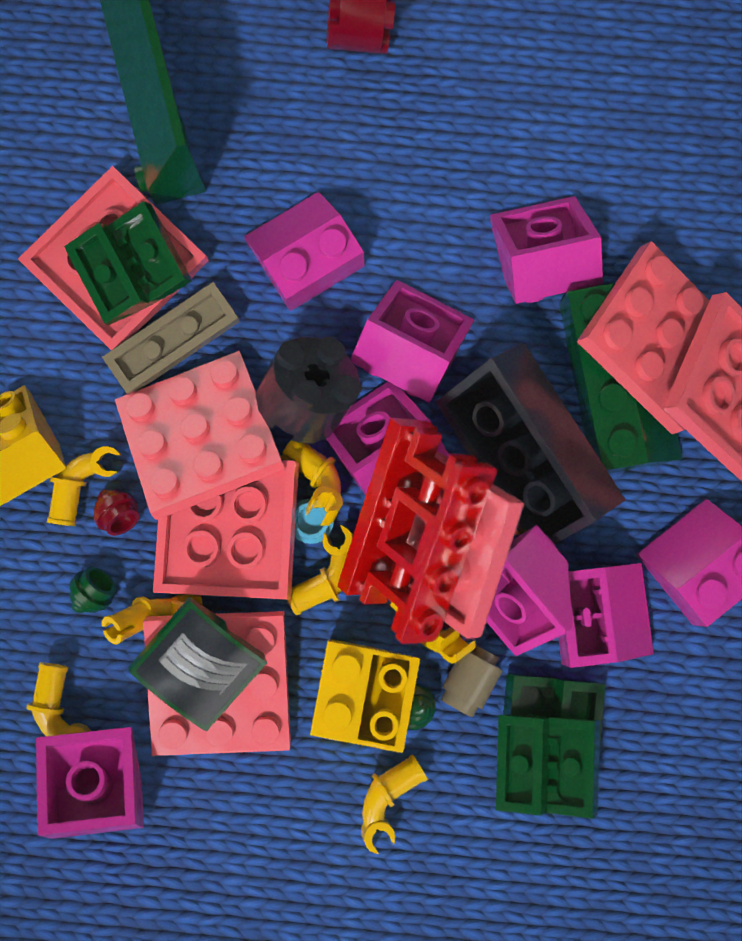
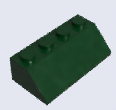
(612, 419)

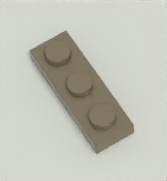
(171, 339)

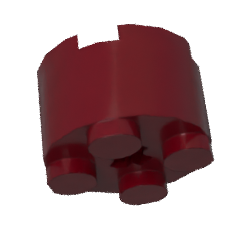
(360, 25)

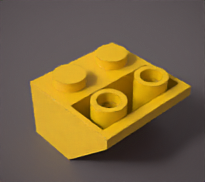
(26, 445)
(365, 695)

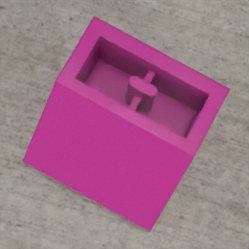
(607, 617)

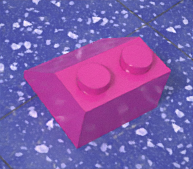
(547, 249)
(306, 250)
(411, 340)
(363, 429)
(699, 563)
(532, 594)
(88, 783)

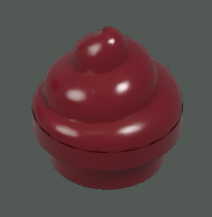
(115, 512)

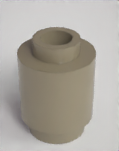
(471, 681)

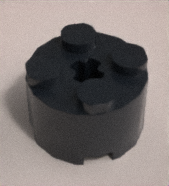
(308, 388)

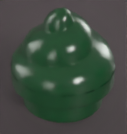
(91, 590)
(422, 708)

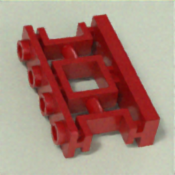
(388, 518)

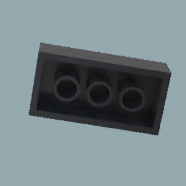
(540, 456)

